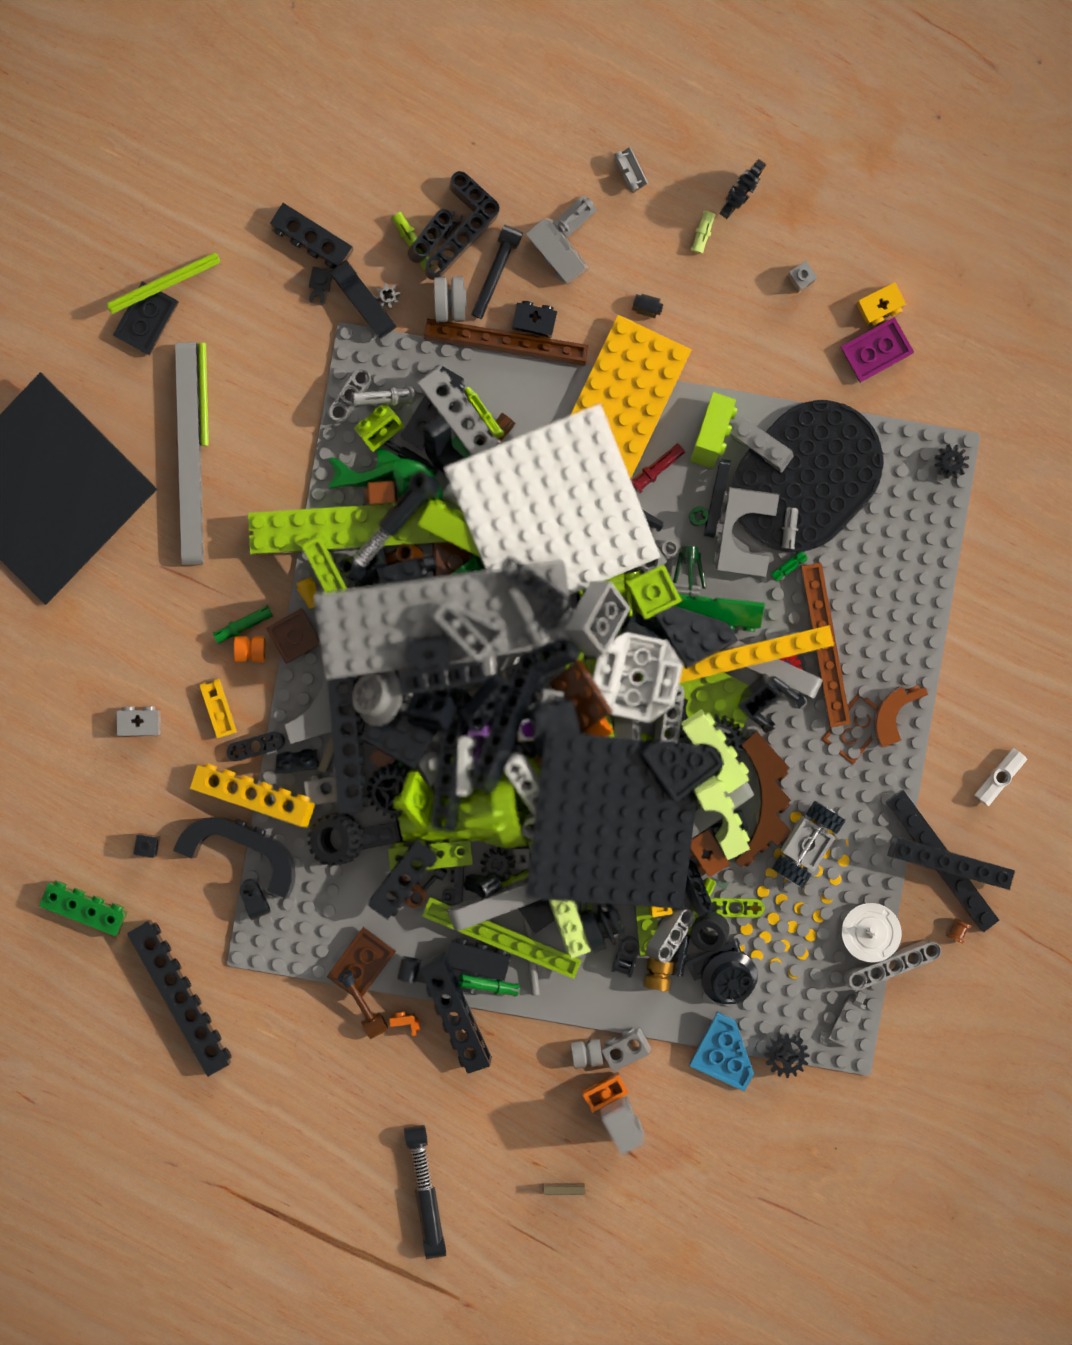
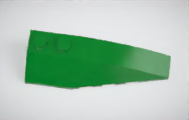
(734, 612)

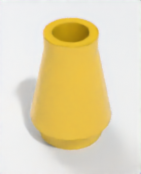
(307, 590)

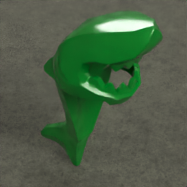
(388, 469)

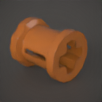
(958, 930)

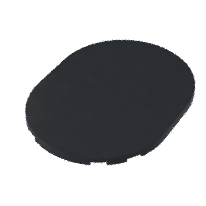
(827, 479)

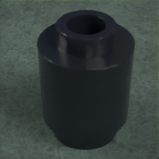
(647, 305)

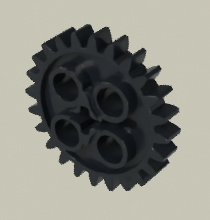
(747, 183)

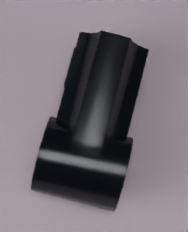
(482, 884)

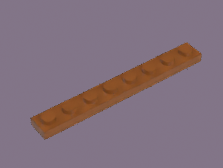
(827, 657)

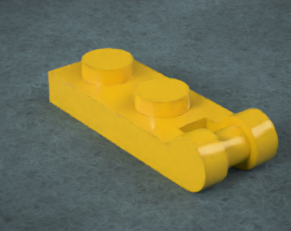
(218, 709)

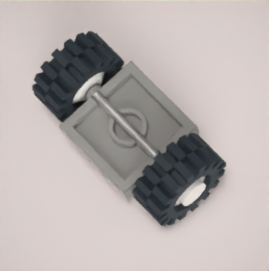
(808, 843)

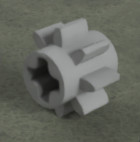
(387, 290)

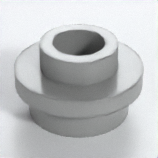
(676, 548)

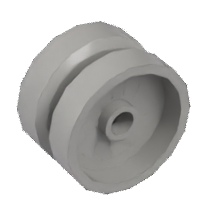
(450, 299)

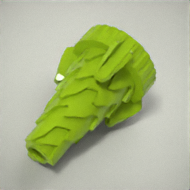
(484, 817)

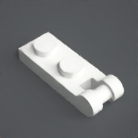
(465, 765)

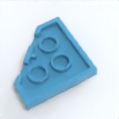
(723, 1053)

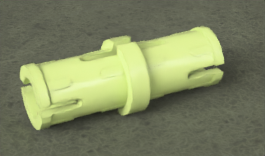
(703, 232)

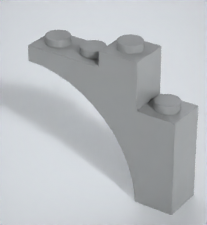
(317, 718)

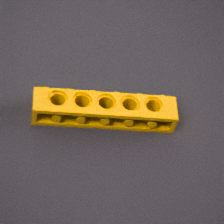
(203, 783)

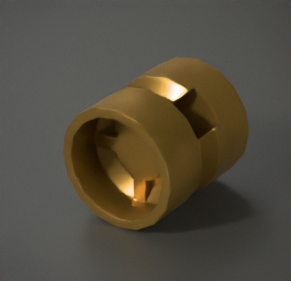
(658, 975)

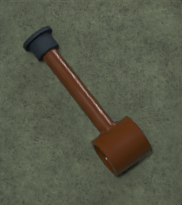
(374, 1023)

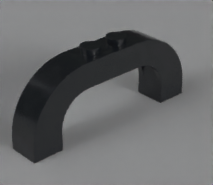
(256, 839)

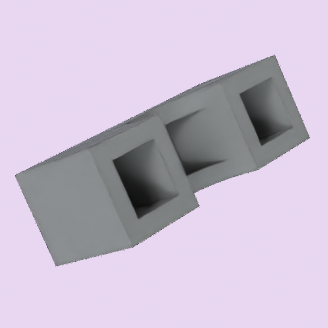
(763, 444)

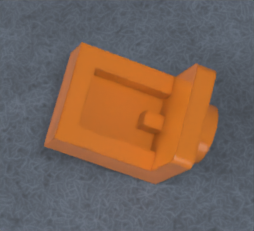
(401, 1018)

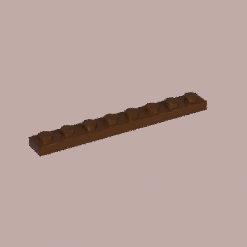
(506, 342)

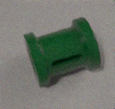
(692, 517)

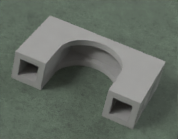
(738, 503)

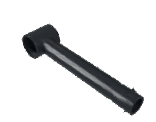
(509, 239)

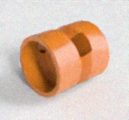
(249, 649)

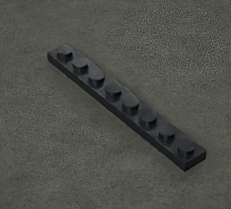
(960, 886)

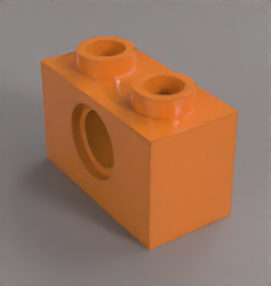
(605, 1092)

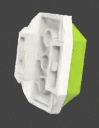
(634, 655)

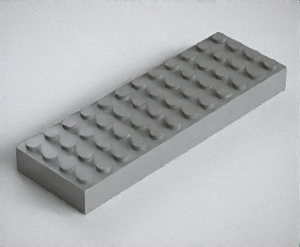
(368, 625)

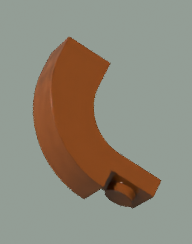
(885, 717)

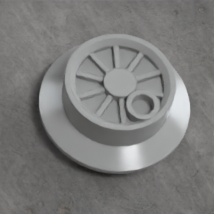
(377, 697)

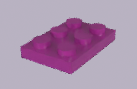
(877, 350)

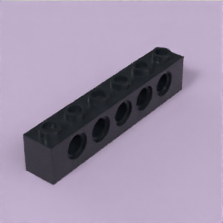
(951, 863)
(469, 1059)

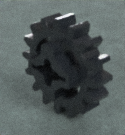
(786, 1046)

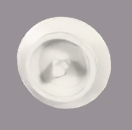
(871, 932)

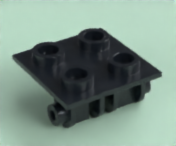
(297, 761)

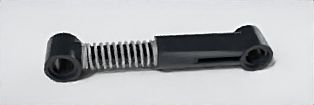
(421, 487)
(425, 1194)

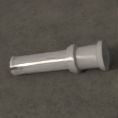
(393, 397)
(532, 625)

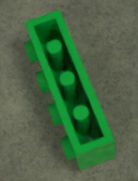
(82, 908)

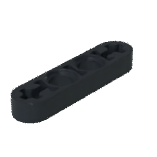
(717, 497)

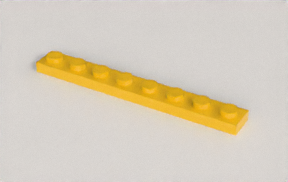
(760, 653)

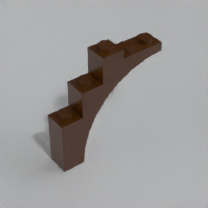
(769, 826)

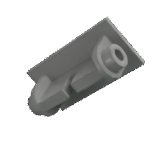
(632, 171)
(575, 215)

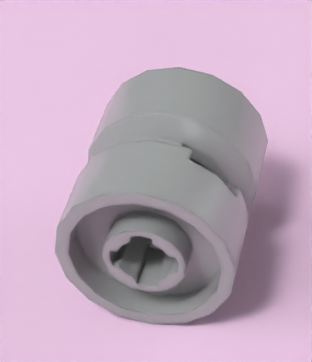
(586, 1053)

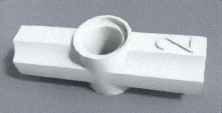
(1009, 766)

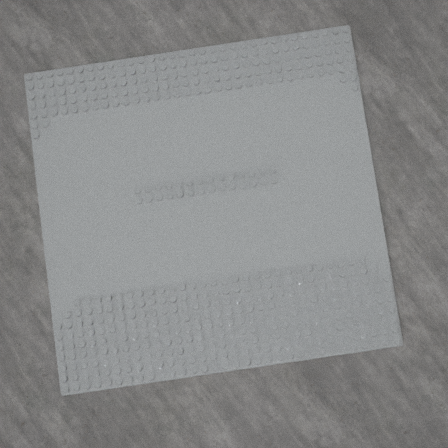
(890, 613)

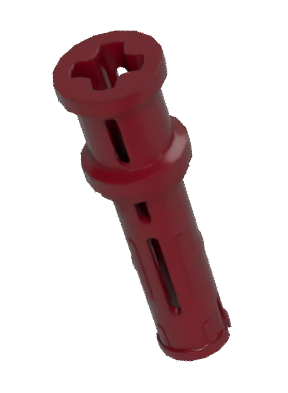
(650, 473)

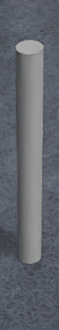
(532, 966)

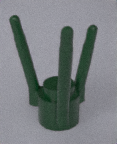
(690, 555)

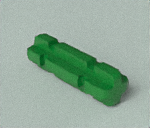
(789, 566)

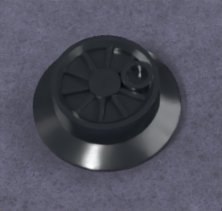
(729, 977)

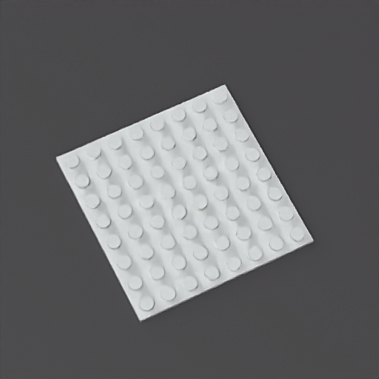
(556, 499)

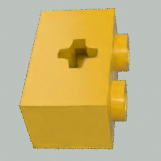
(890, 296)

